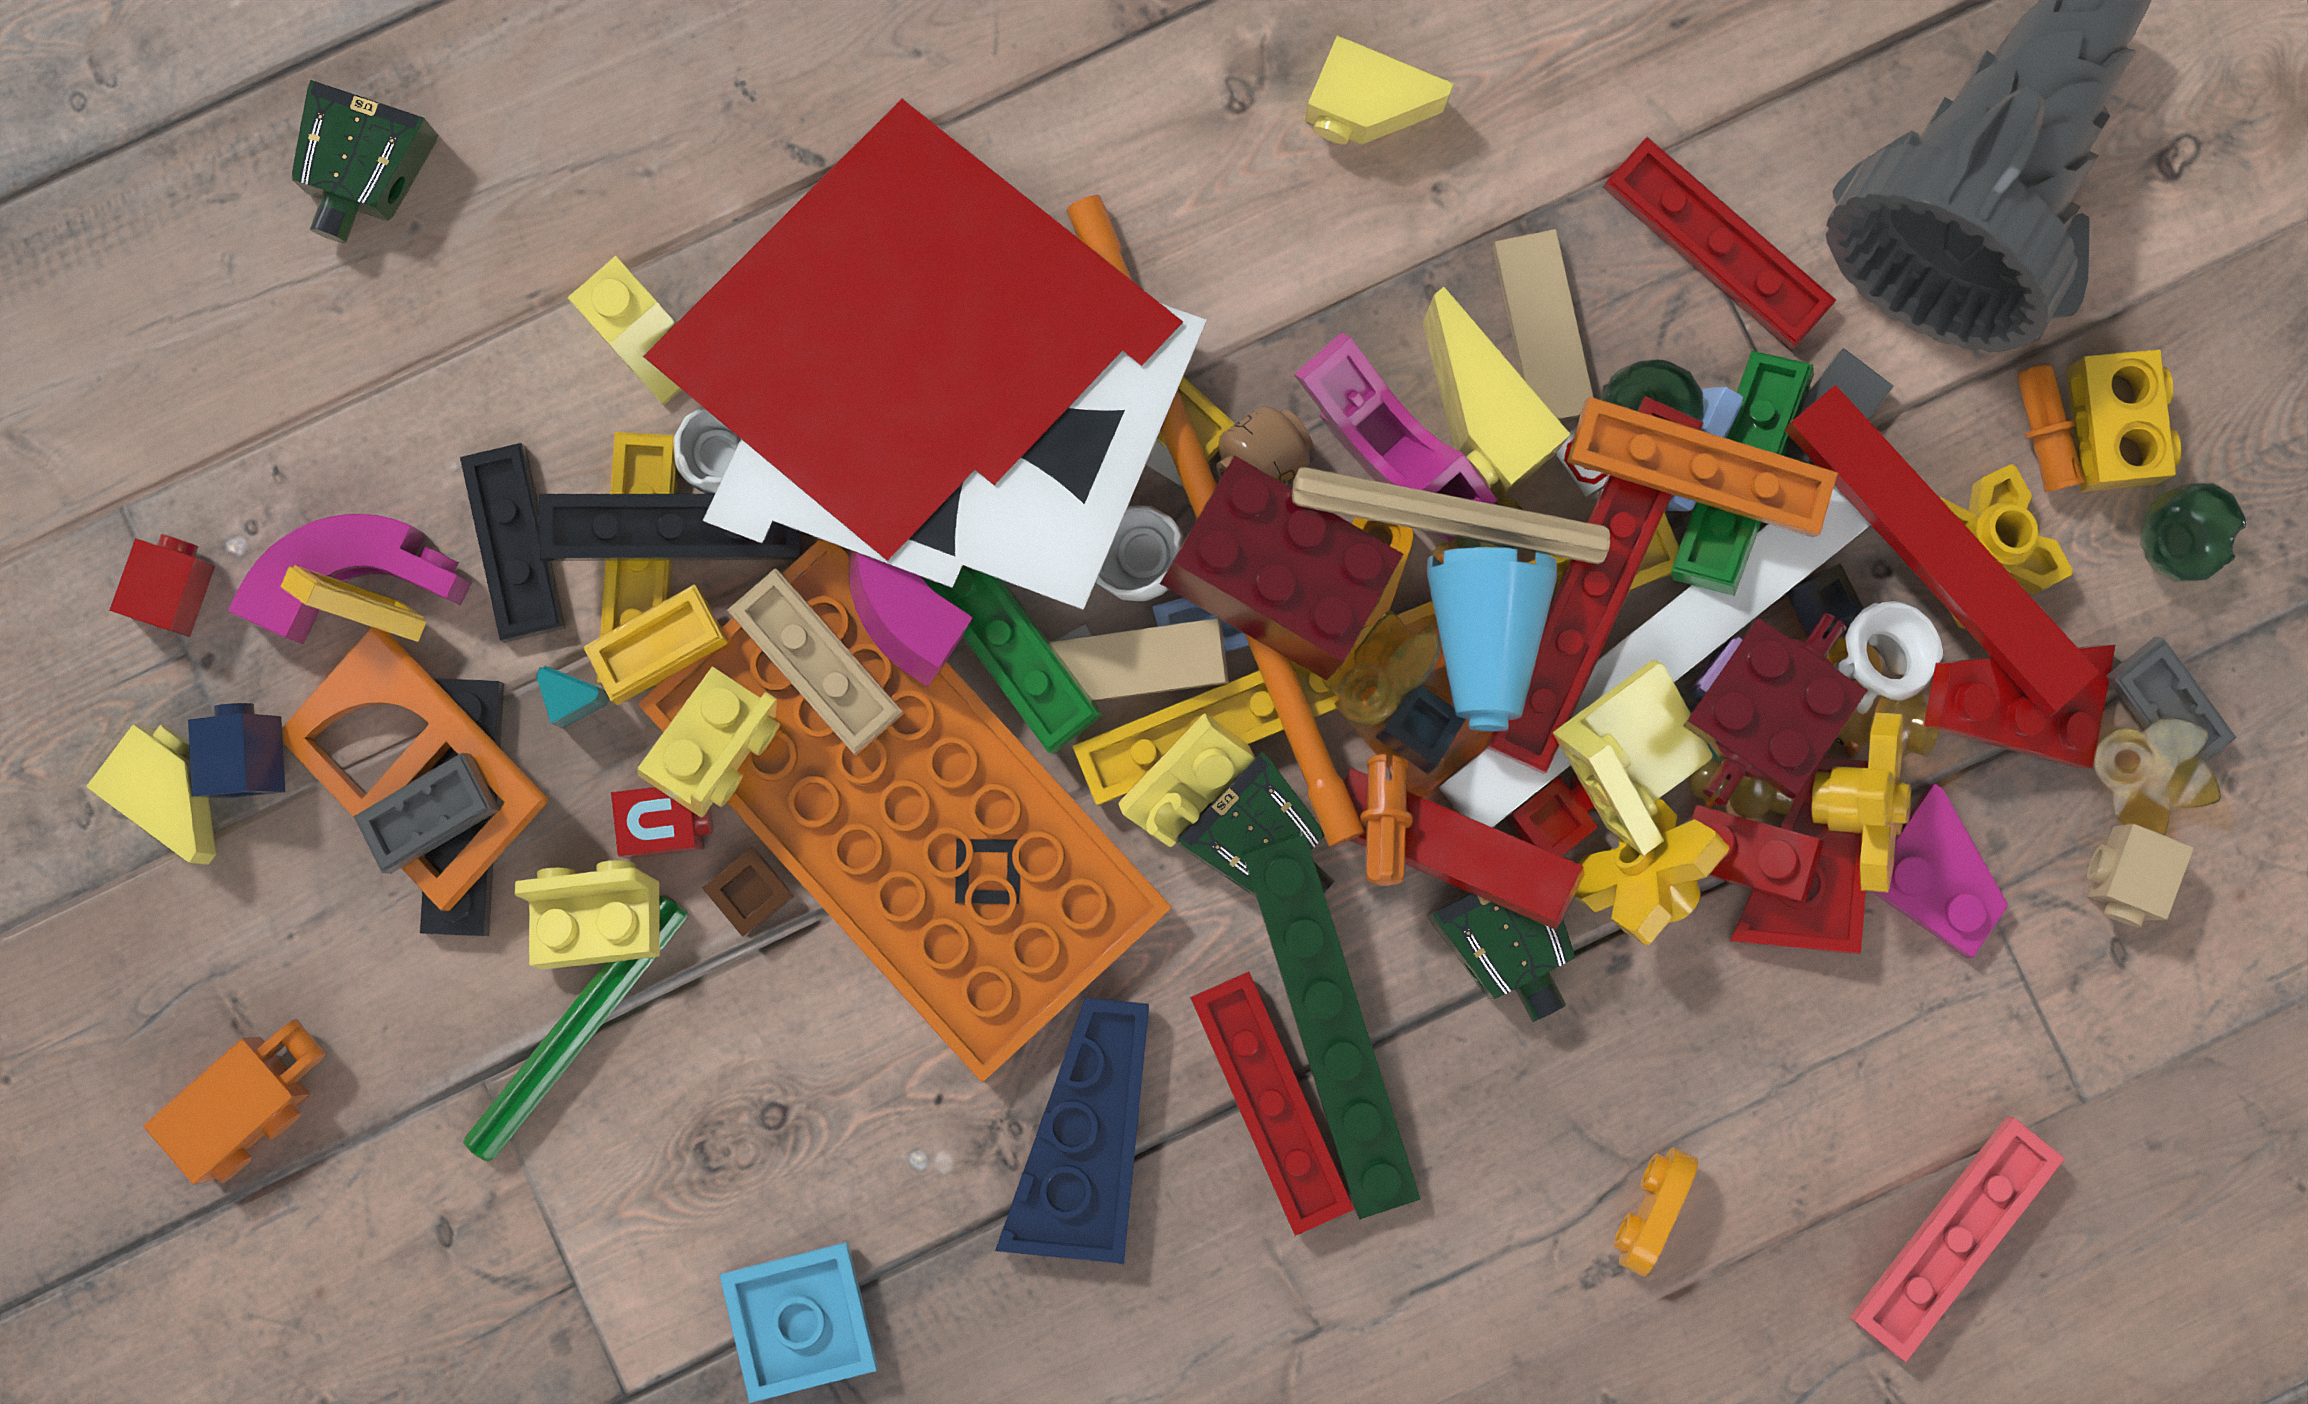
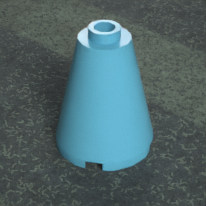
(1490, 628)

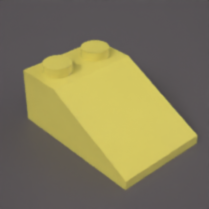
(1486, 401)

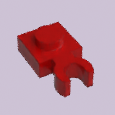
(1555, 816)

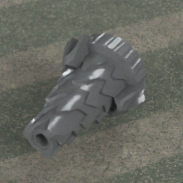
(1977, 216)

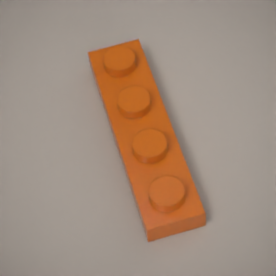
(1702, 467)

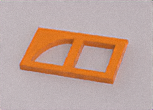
(385, 673)

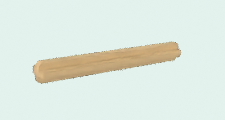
(1450, 515)

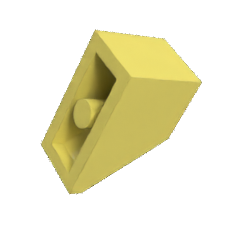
(1371, 95)
(627, 321)
(151, 785)

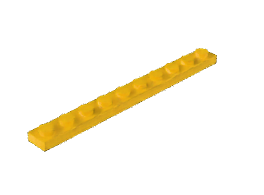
(1244, 707)

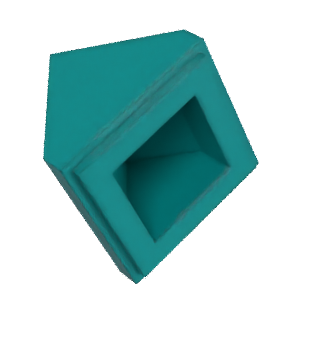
(568, 697)

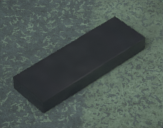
(509, 542)

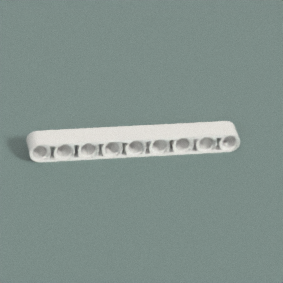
(1676, 637)

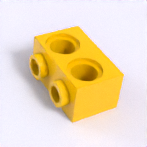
(2105, 419)

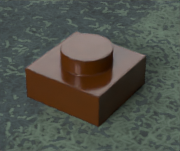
(748, 891)

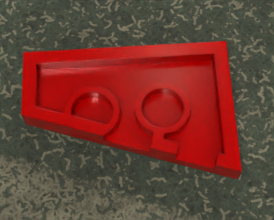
(1987, 706)
(1835, 903)

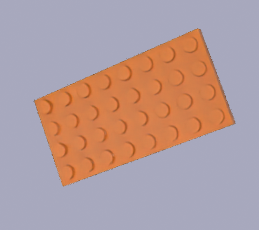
(882, 829)

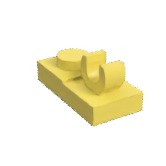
(1186, 780)

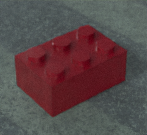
(1281, 569)

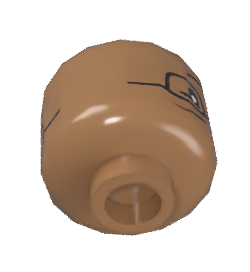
(1269, 441)

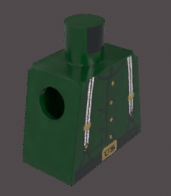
(356, 157)
(1247, 814)
(1506, 951)

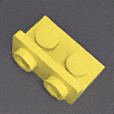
(709, 741)
(591, 915)

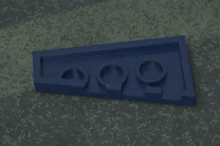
(1082, 1158)

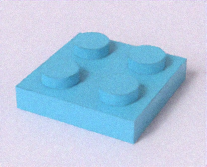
(798, 1321)

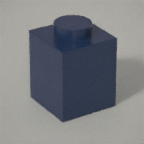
(236, 753)

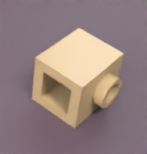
(2137, 874)

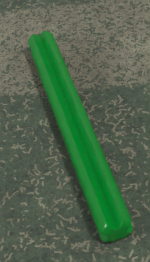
(564, 1043)

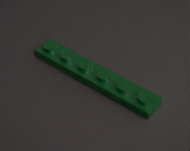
(1330, 1024)

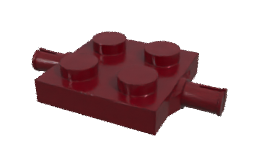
(1775, 709)

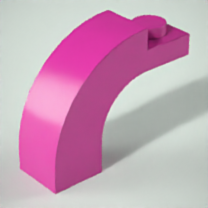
(1381, 430)
(344, 550)
(905, 616)

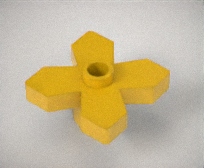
(2010, 531)
(1869, 801)
(1652, 887)

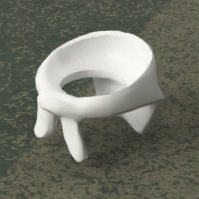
(1906, 643)

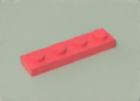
(1956, 1238)

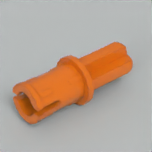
(2049, 428)
(1386, 820)

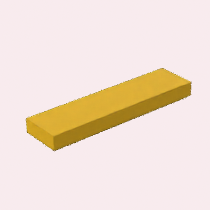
(639, 466)

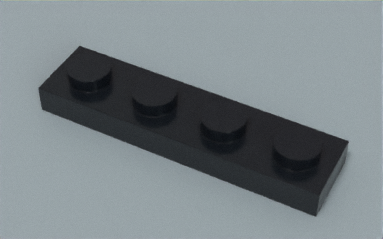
(648, 530)
(472, 913)

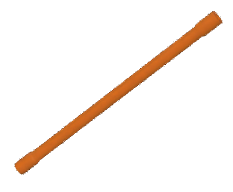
(1325, 788)

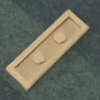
(1543, 321)
(1147, 659)
(815, 661)

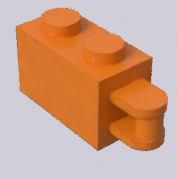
(236, 1105)

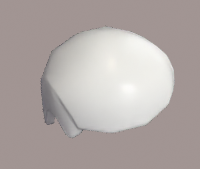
(704, 450)
(1140, 554)

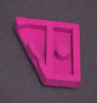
(1942, 877)

